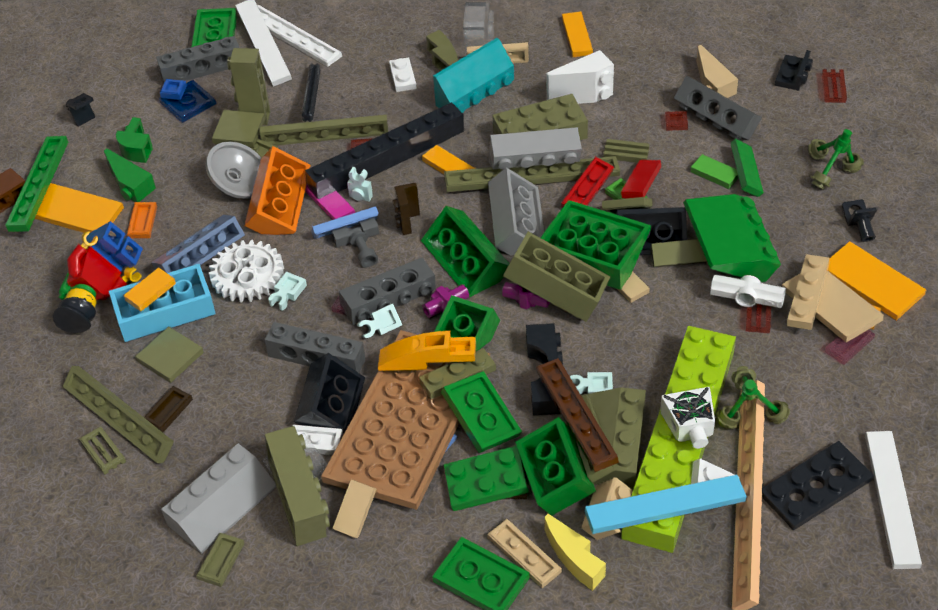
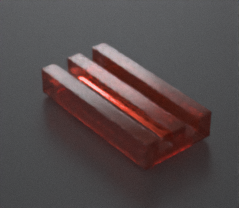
(833, 75)
(758, 328)

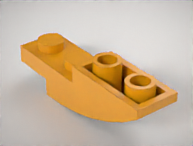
(426, 348)

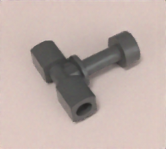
(358, 237)

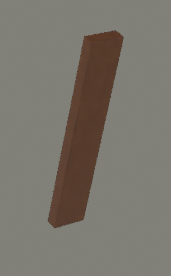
(577, 415)

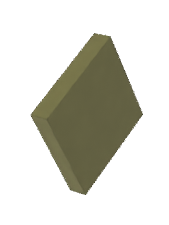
(238, 127)
(169, 354)

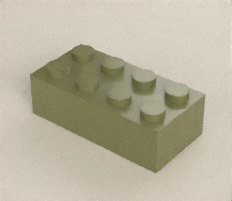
(545, 115)
(557, 276)
(296, 485)

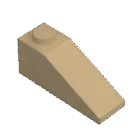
(714, 74)

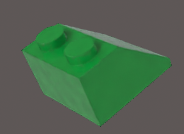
(469, 320)

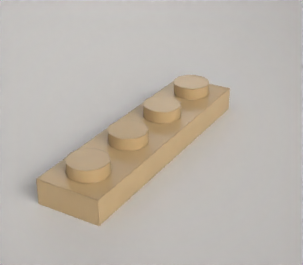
(808, 292)

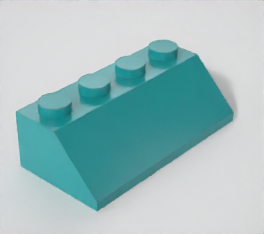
(474, 76)

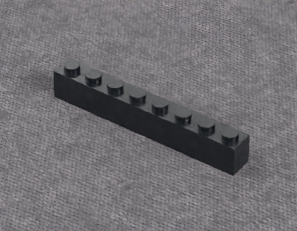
(386, 150)

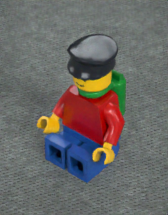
(92, 273)

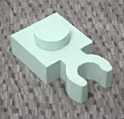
(358, 187)
(287, 288)
(383, 321)
(594, 382)

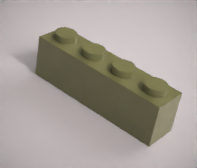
(249, 81)

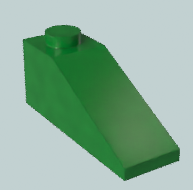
(131, 179)

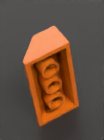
(277, 194)

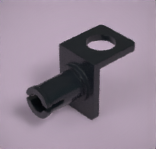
(81, 109)
(861, 218)

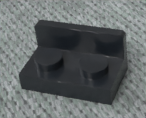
(793, 71)

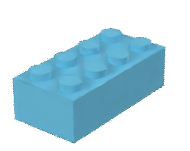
(179, 305)

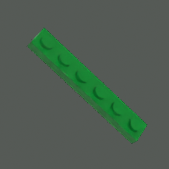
(37, 184)

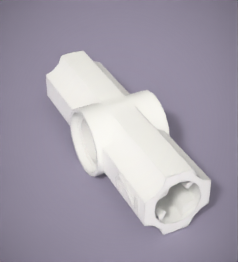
(748, 291)

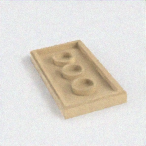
(841, 308)

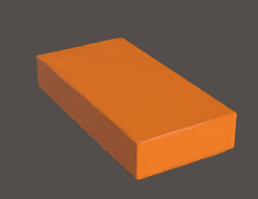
(142, 220)

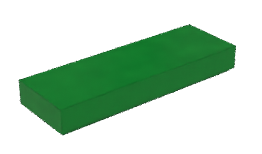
(746, 168)

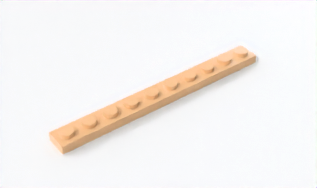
(748, 513)

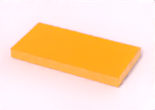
(77, 209)
(875, 280)

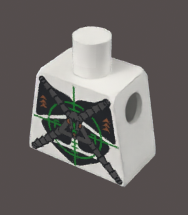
(689, 415)

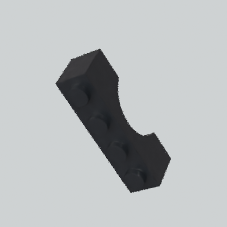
(542, 346)

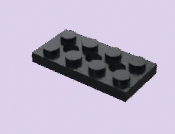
(816, 500)

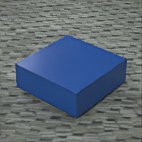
(173, 89)

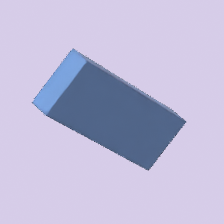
(349, 221)

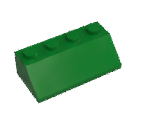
(464, 251)

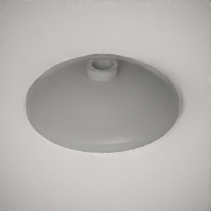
(233, 168)

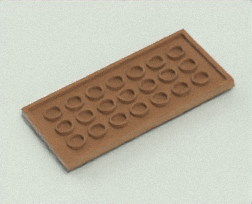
(394, 438)

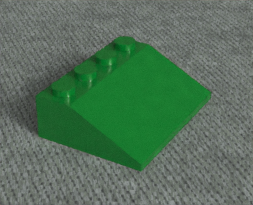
(733, 235)
(599, 239)

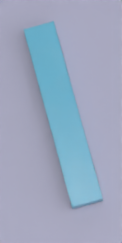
(665, 504)

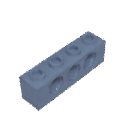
(201, 245)

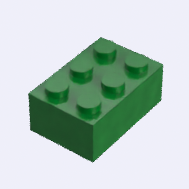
(554, 467)

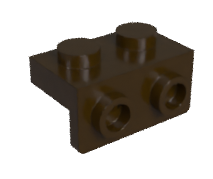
(406, 206)

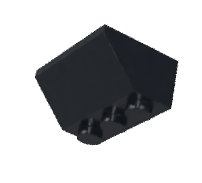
(666, 224)
(329, 394)

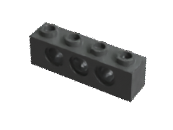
(197, 60)
(745, 122)
(391, 287)
(306, 346)

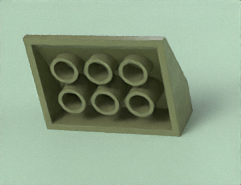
(621, 420)

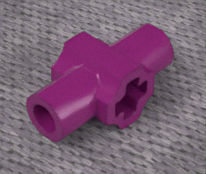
(523, 296)
(440, 299)

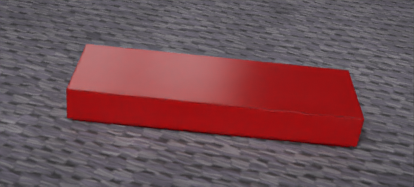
(641, 179)
(589, 182)

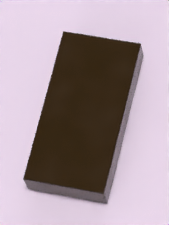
(168, 408)

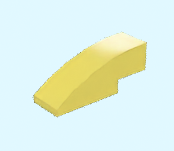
(574, 552)

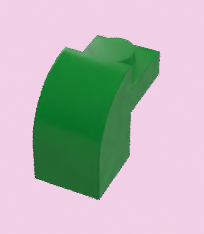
(133, 142)

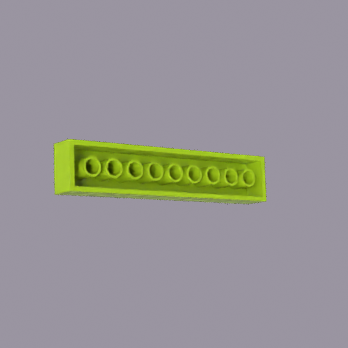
(668, 462)

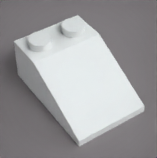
(586, 78)

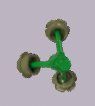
(819, 149)
(745, 380)

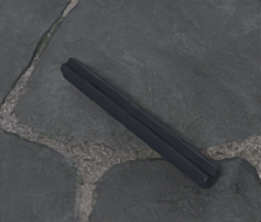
(311, 92)

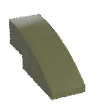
(441, 49)

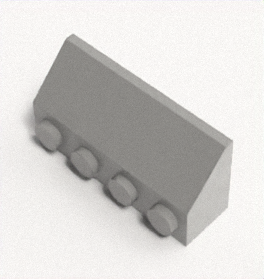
(535, 148)
(514, 210)
(218, 498)

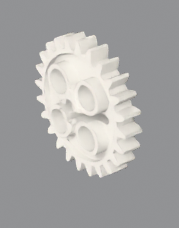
(246, 271)

